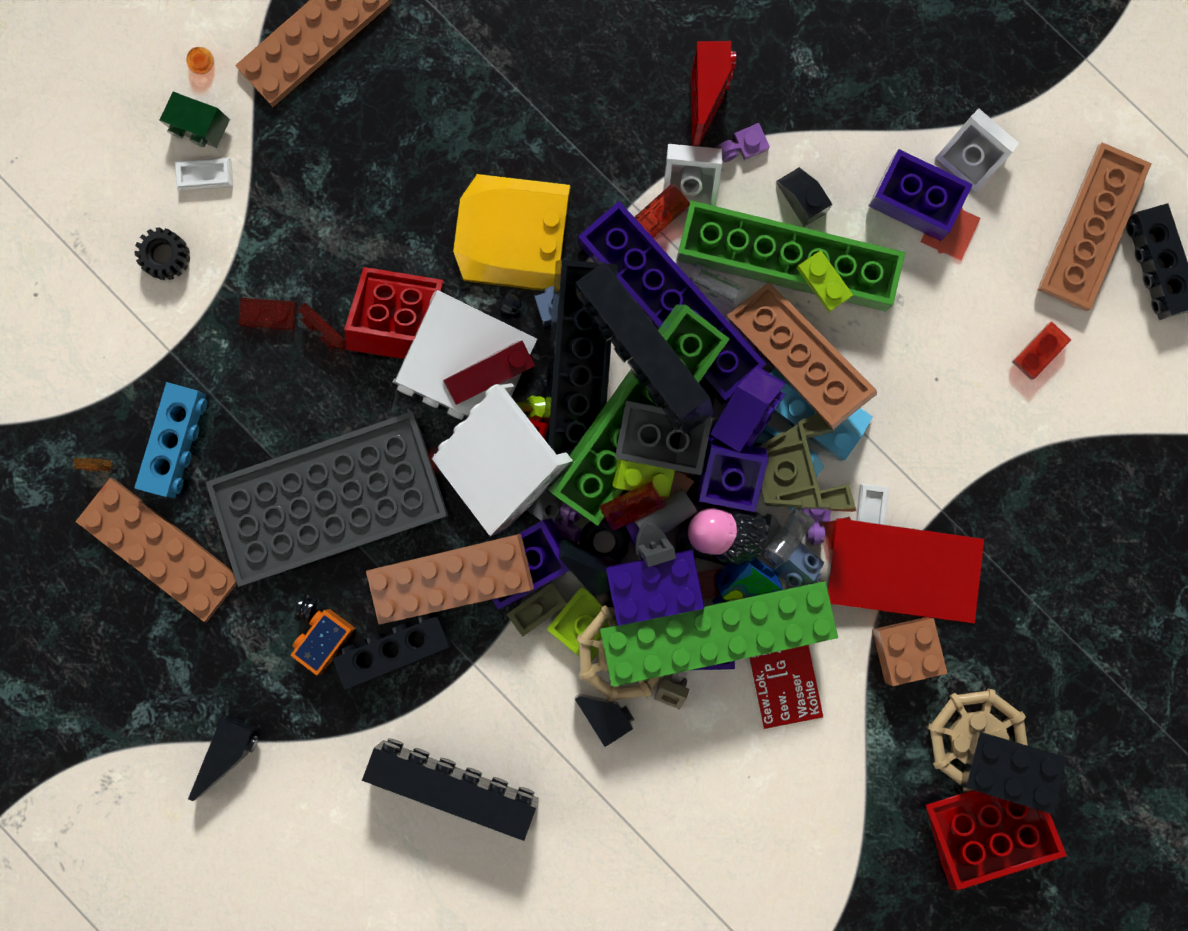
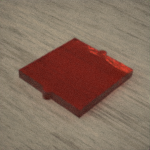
(959, 237)

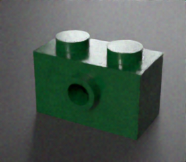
(195, 120)

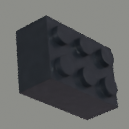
(1013, 772)

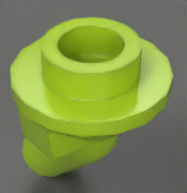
(534, 407)

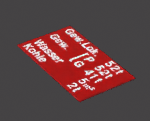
(786, 687)

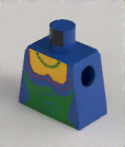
(745, 581)

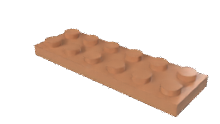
(305, 44)
(1094, 226)
(801, 355)
(158, 549)
(450, 579)

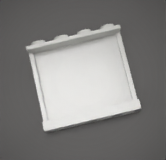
(448, 342)
(498, 461)

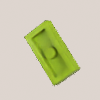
(824, 281)
(632, 475)

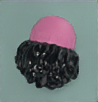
(728, 534)

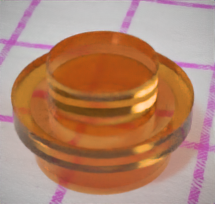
(200, 60)

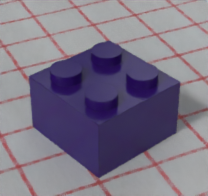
(732, 476)

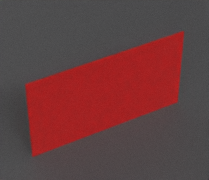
(905, 570)

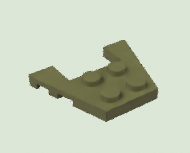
(791, 474)

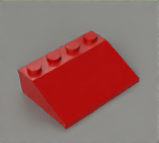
(990, 837)

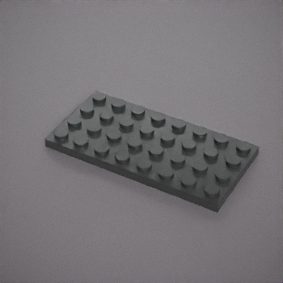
(326, 499)

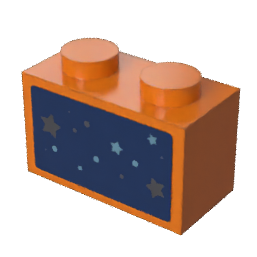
(322, 641)

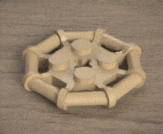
(589, 671)
(968, 722)

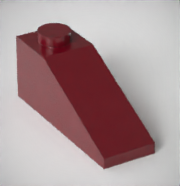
(489, 372)

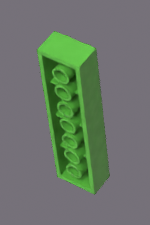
(774, 249)
(591, 474)
(718, 634)

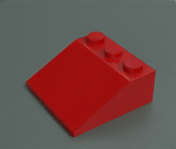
(709, 79)
(388, 311)

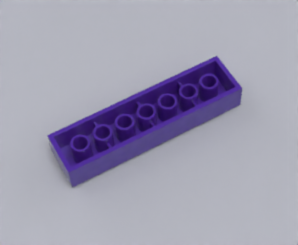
(660, 285)

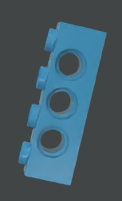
(158, 449)

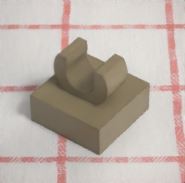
(672, 693)

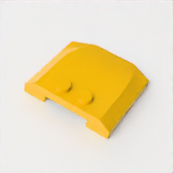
(511, 231)

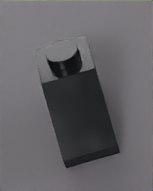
(804, 196)
(605, 717)

